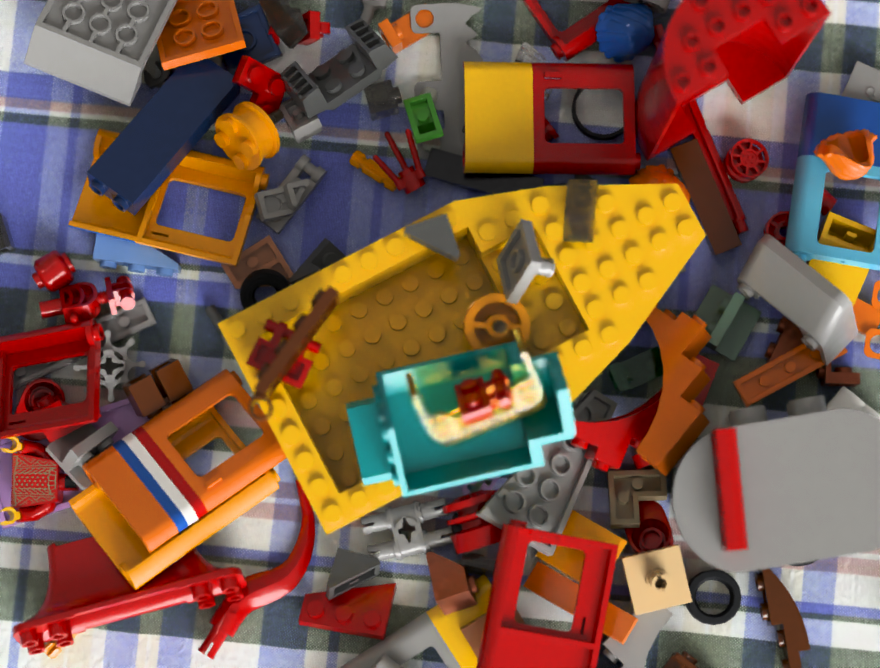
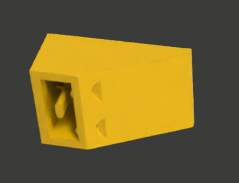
(847, 234)

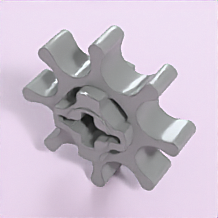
(109, 352)

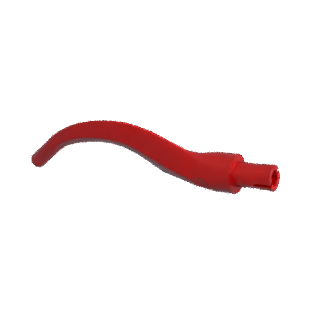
(265, 586)

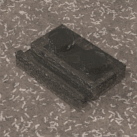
(478, 564)

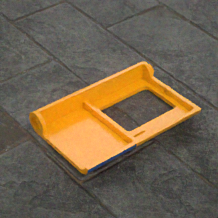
(102, 217)

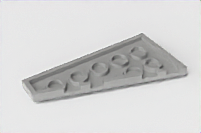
(548, 492)

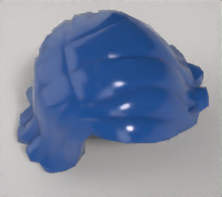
(624, 31)

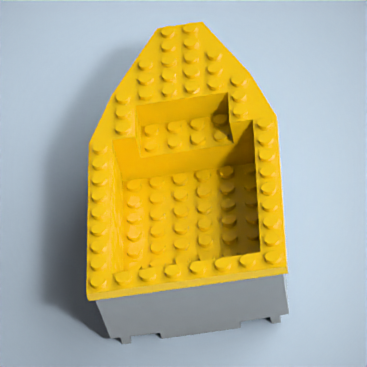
(410, 308)

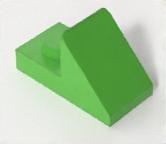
(423, 118)

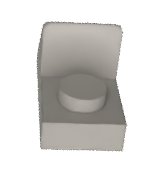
(298, 122)

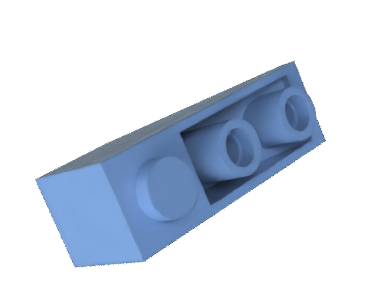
(138, 257)

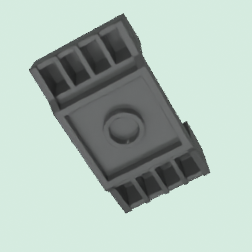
(342, 75)

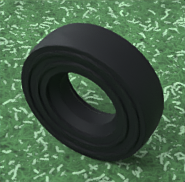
(257, 279)

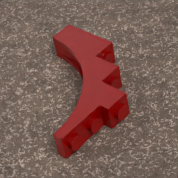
(609, 439)

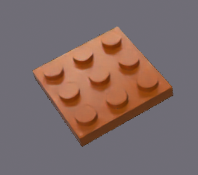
(199, 32)

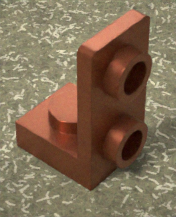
(841, 377)

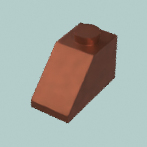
(451, 584)

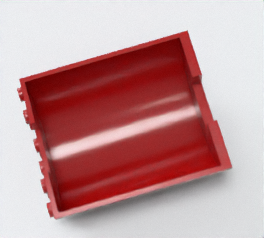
(716, 43)

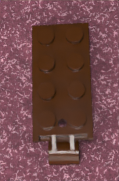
(290, 350)

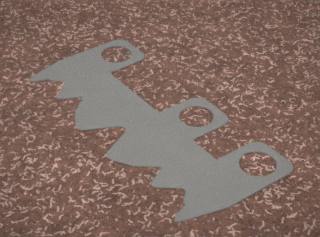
(454, 33)

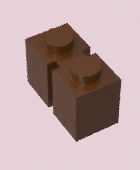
(163, 385)

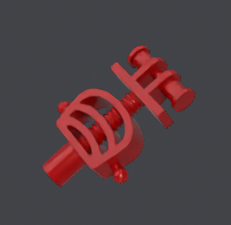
(83, 302)

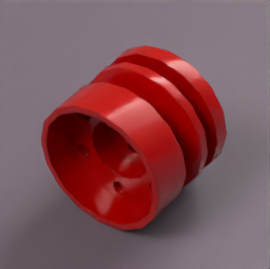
(475, 531)

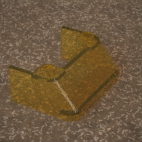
(449, 428)

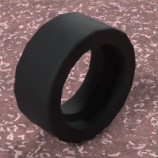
(734, 603)

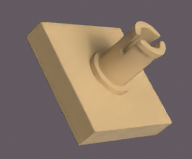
(656, 579)

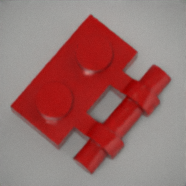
(264, 352)
(480, 398)

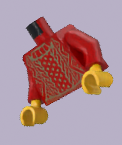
(35, 482)

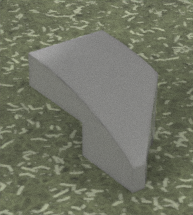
(280, 201)

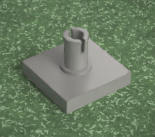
(521, 261)

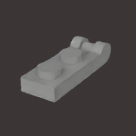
(317, 174)

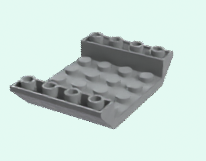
(98, 43)

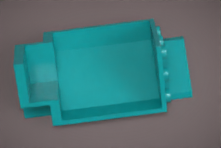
(397, 447)

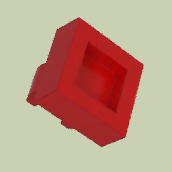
(315, 28)

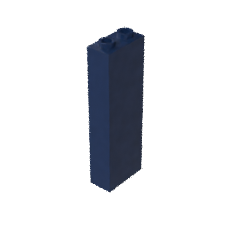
(162, 134)

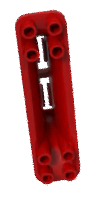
(91, 592)

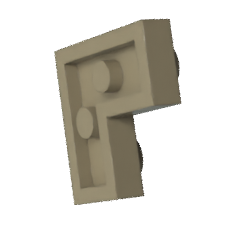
(626, 491)

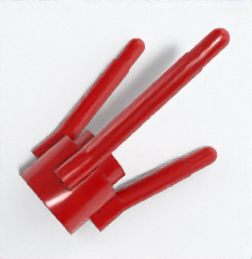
(409, 177)

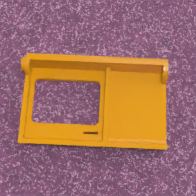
(123, 543)

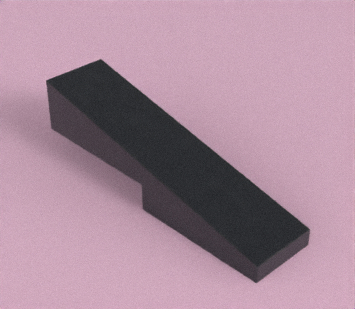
(448, 169)

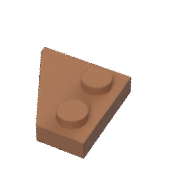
(258, 256)

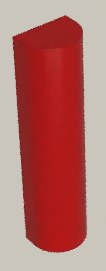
(729, 489)

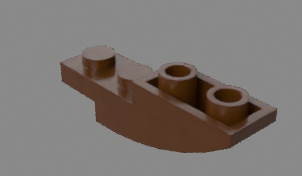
(782, 611)

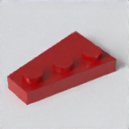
(355, 612)

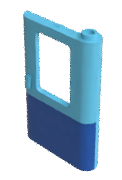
(823, 117)

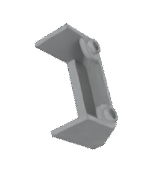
(801, 296)

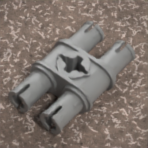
(395, 521)

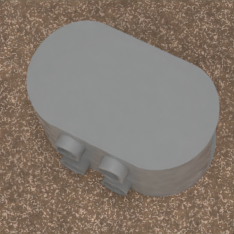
(804, 487)

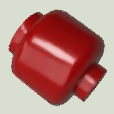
(53, 271)

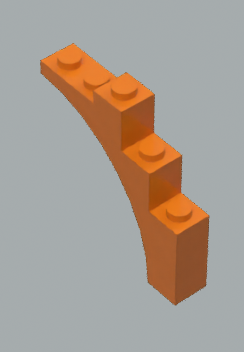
(678, 414)

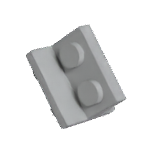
(79, 447)

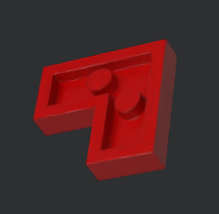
(262, 81)

